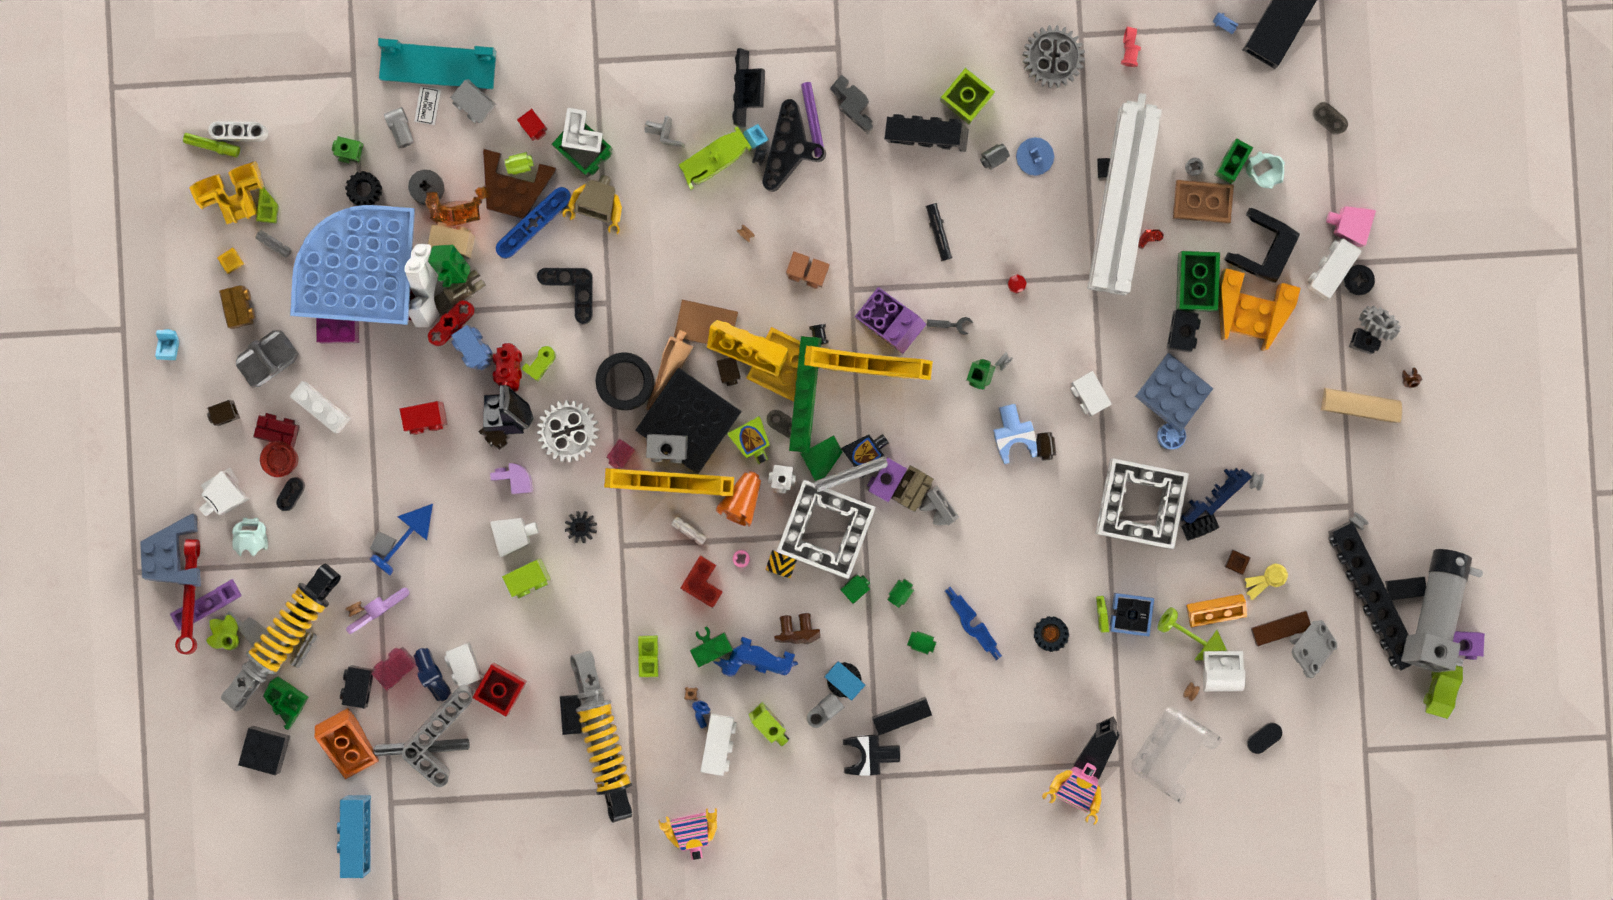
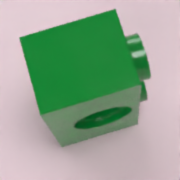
(1233, 161)

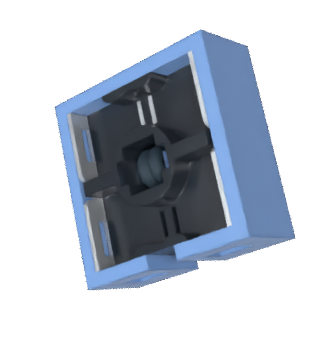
(1135, 621)

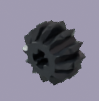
(582, 534)

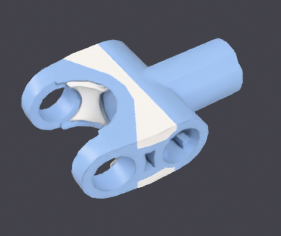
(1014, 432)

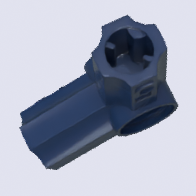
(430, 674)

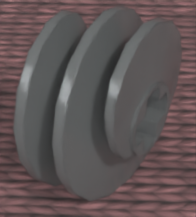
(419, 179)

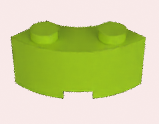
(1443, 692)

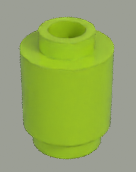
(519, 163)

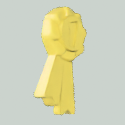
(1274, 575)

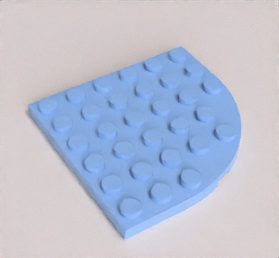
(356, 266)

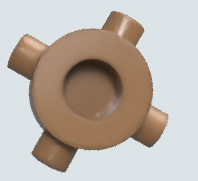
(691, 693)

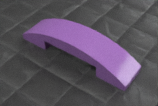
(210, 602)

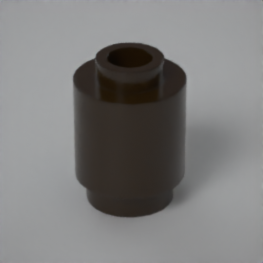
(1046, 446)

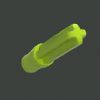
(219, 147)

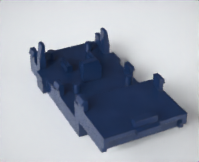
(1232, 485)

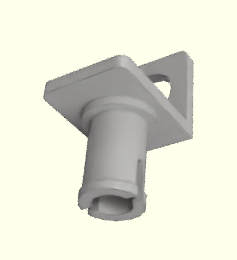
(663, 130)

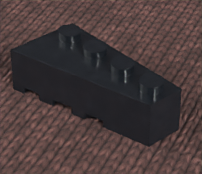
(926, 132)

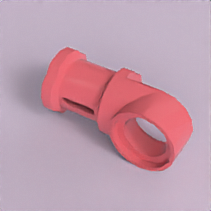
(1131, 50)

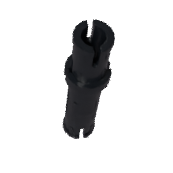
(932, 210)

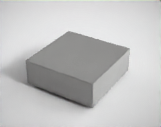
(382, 543)

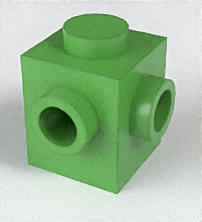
(347, 149)

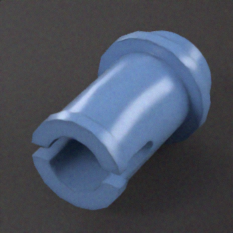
(1225, 23)

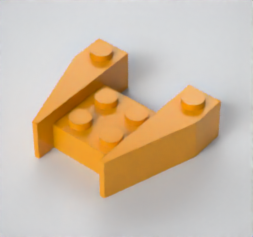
(1251, 314)

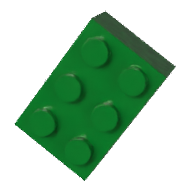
(1198, 281)

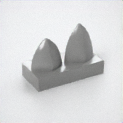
(936, 500)

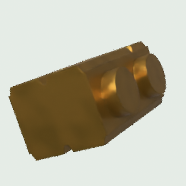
(237, 306)

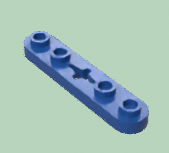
(519, 236)

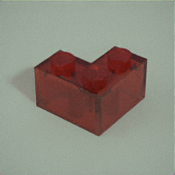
(698, 585)

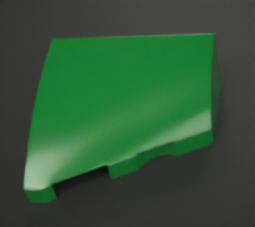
(822, 457)
(285, 700)

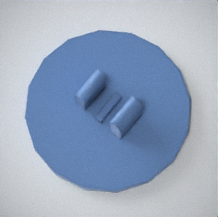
(1035, 156)

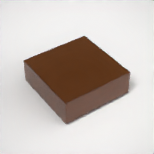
(1237, 562)

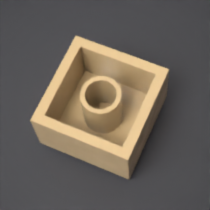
(460, 237)

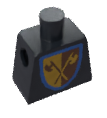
(865, 450)

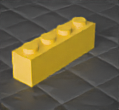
(746, 347)

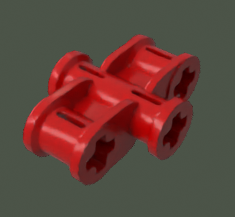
(443, 326)

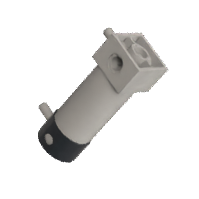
(1433, 643)

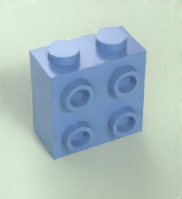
(475, 352)

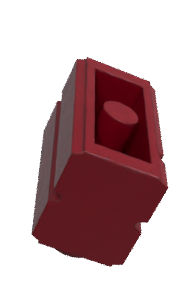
(272, 430)

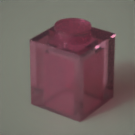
(620, 454)

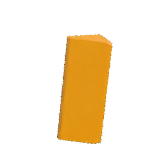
(1216, 610)

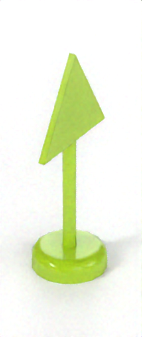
(1168, 621)

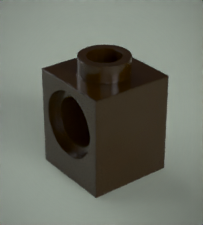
(728, 371)
(223, 413)

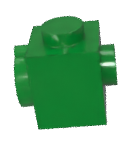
(980, 374)

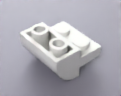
(1223, 671)

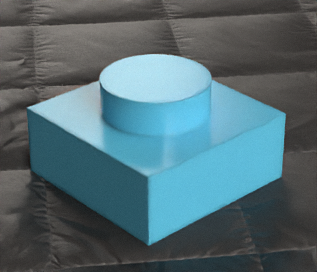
(755, 136)

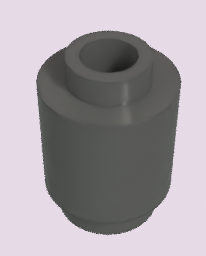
(994, 156)

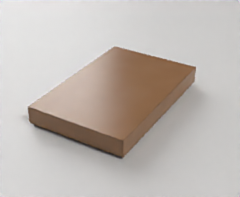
(1203, 201)
(697, 318)

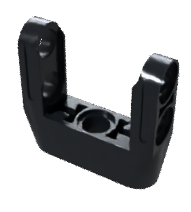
(1278, 253)

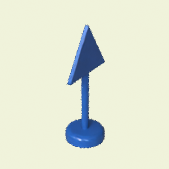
(418, 521)

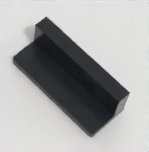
(902, 716)

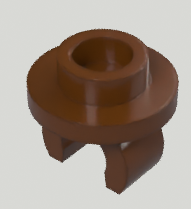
(1411, 380)

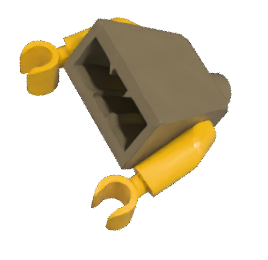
(596, 201)

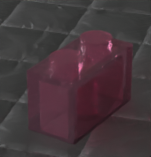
(394, 668)

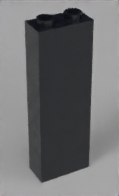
(1277, 30)

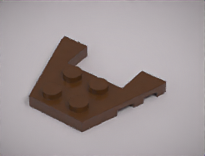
(511, 194)

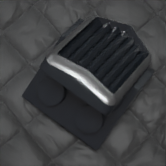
(506, 412)

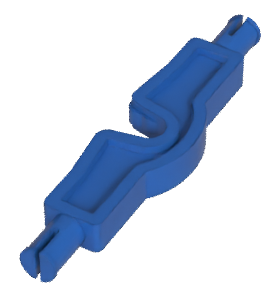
(967, 614)

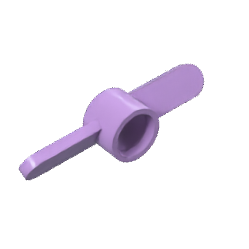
(377, 608)

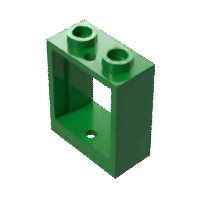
(593, 167)

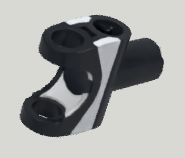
(871, 755)

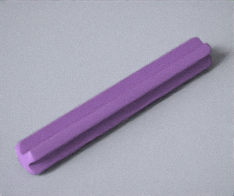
(812, 116)

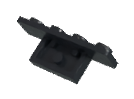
(748, 88)

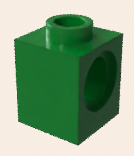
(856, 588)

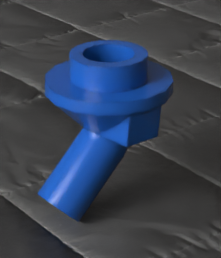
(701, 708)

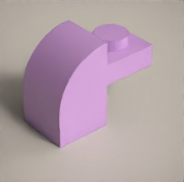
(519, 478)

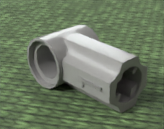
(397, 122)

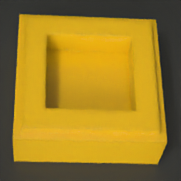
(230, 260)

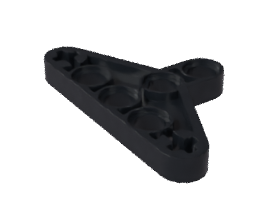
(792, 137)

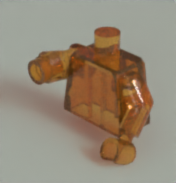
(455, 212)

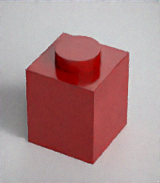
(532, 125)

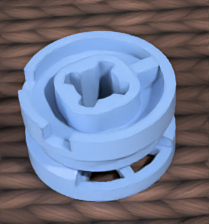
(1170, 438)

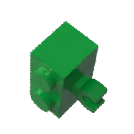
(449, 265)
(710, 648)

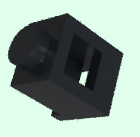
(1358, 341)

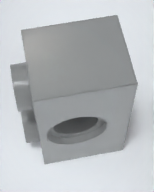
(678, 445)

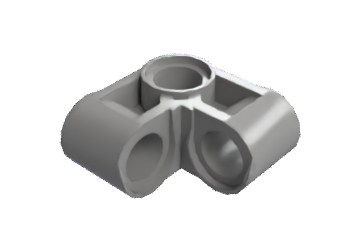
(827, 709)

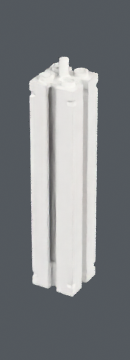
(1124, 197)

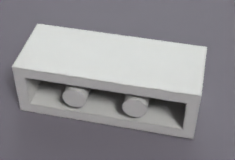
(1333, 268)
(320, 407)
(718, 744)

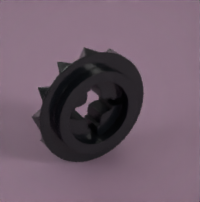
(1364, 287)

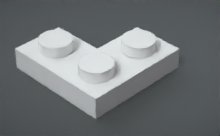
(575, 135)

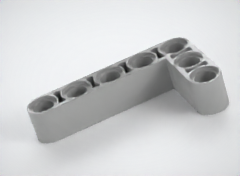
(434, 732)

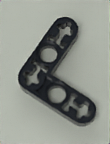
(579, 287)

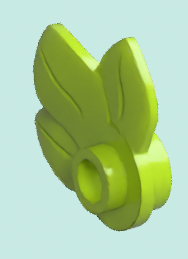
(222, 631)

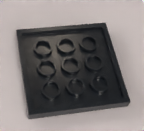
(691, 411)

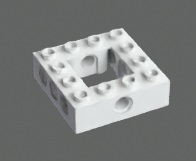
(1171, 502)
(836, 563)

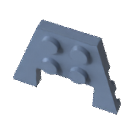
(162, 554)

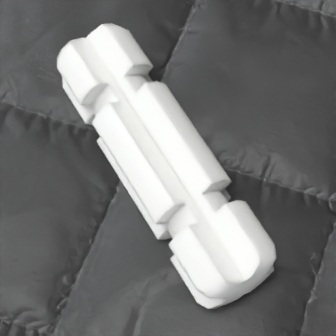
(688, 531)

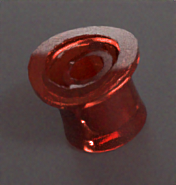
(278, 459)

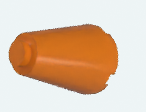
(742, 504)

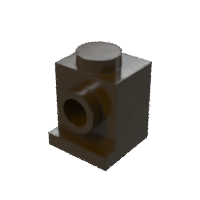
(495, 438)

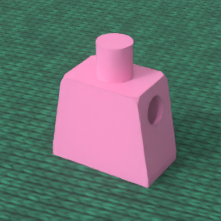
(1352, 224)

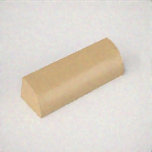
(1361, 405)

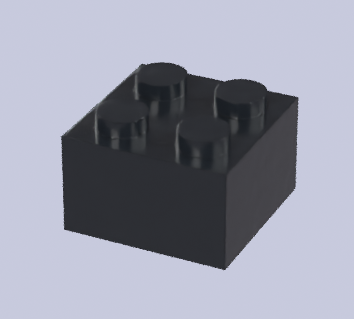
(264, 750)

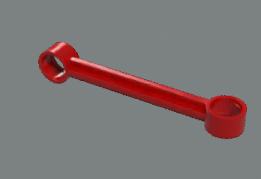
(191, 553)

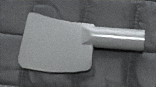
(250, 629)

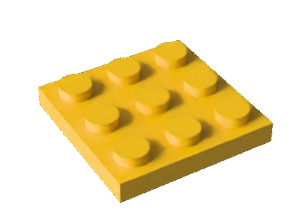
(786, 381)

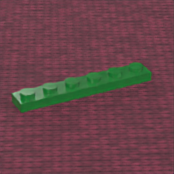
(804, 399)

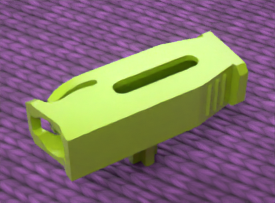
(714, 157)

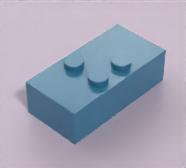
(355, 836)

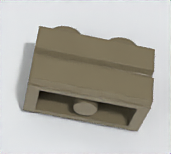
(912, 488)

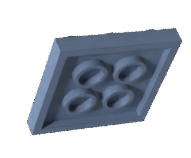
(1174, 392)

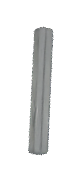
(850, 474)

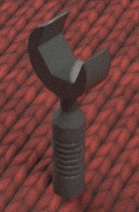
(946, 324)

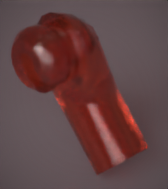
(1149, 236)

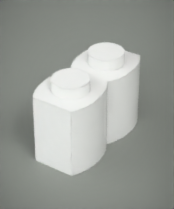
(418, 267)

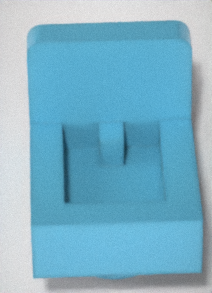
(167, 345)

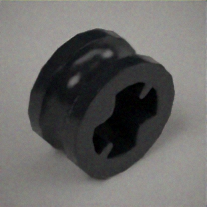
(759, 156)

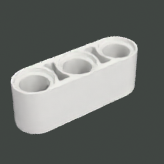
(229, 131)

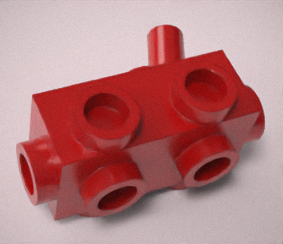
(507, 366)

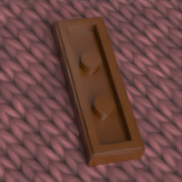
(1281, 628)

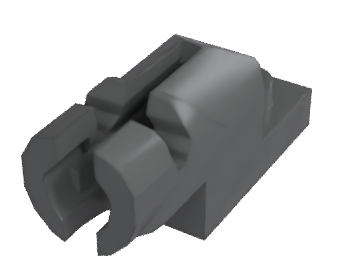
(853, 103)

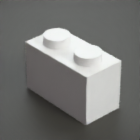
(1090, 393)
(463, 665)

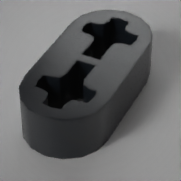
(286, 491)

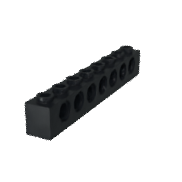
(1383, 601)

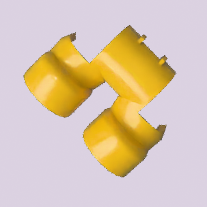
(233, 207)

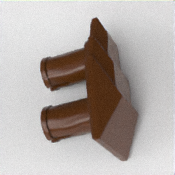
(805, 635)

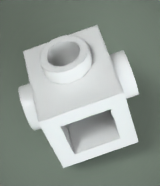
(782, 471)

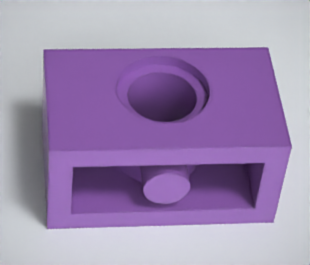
(884, 491)
(1474, 644)

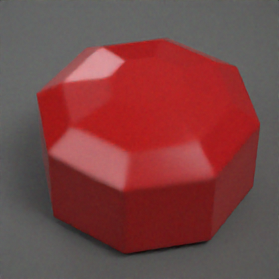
(1016, 284)

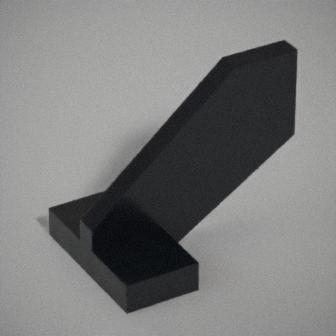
(1099, 746)

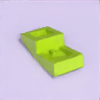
(648, 656)

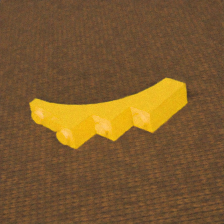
(868, 364)
(669, 482)

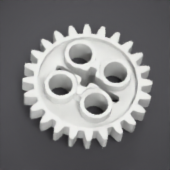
(573, 448)

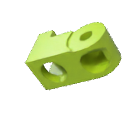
(545, 358)

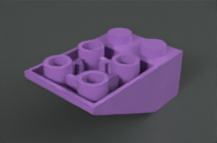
(890, 320)

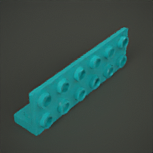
(436, 64)

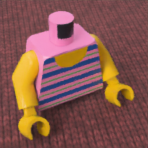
(1078, 789)
(691, 832)

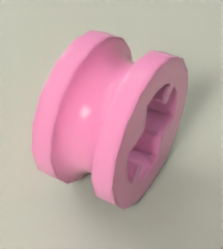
(747, 559)

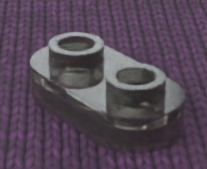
(1330, 117)
(783, 425)

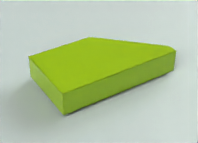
(267, 207)
(1102, 614)

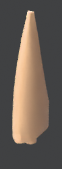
(673, 357)

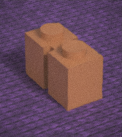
(797, 268)

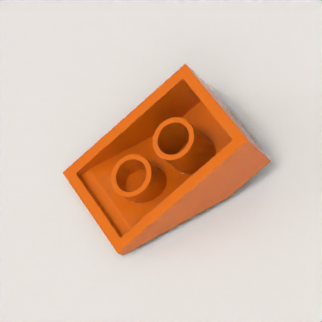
(345, 743)

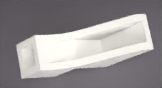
(423, 308)

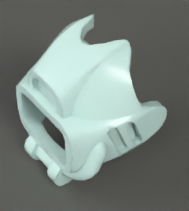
(1270, 177)
(249, 540)

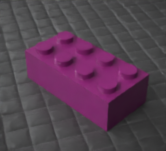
(336, 331)

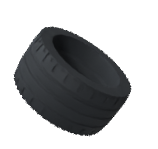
(610, 362)

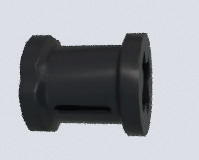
(819, 332)

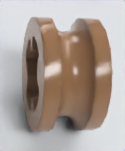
(745, 233)
(354, 609)
(1191, 691)

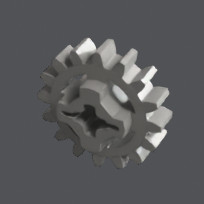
(1379, 323)

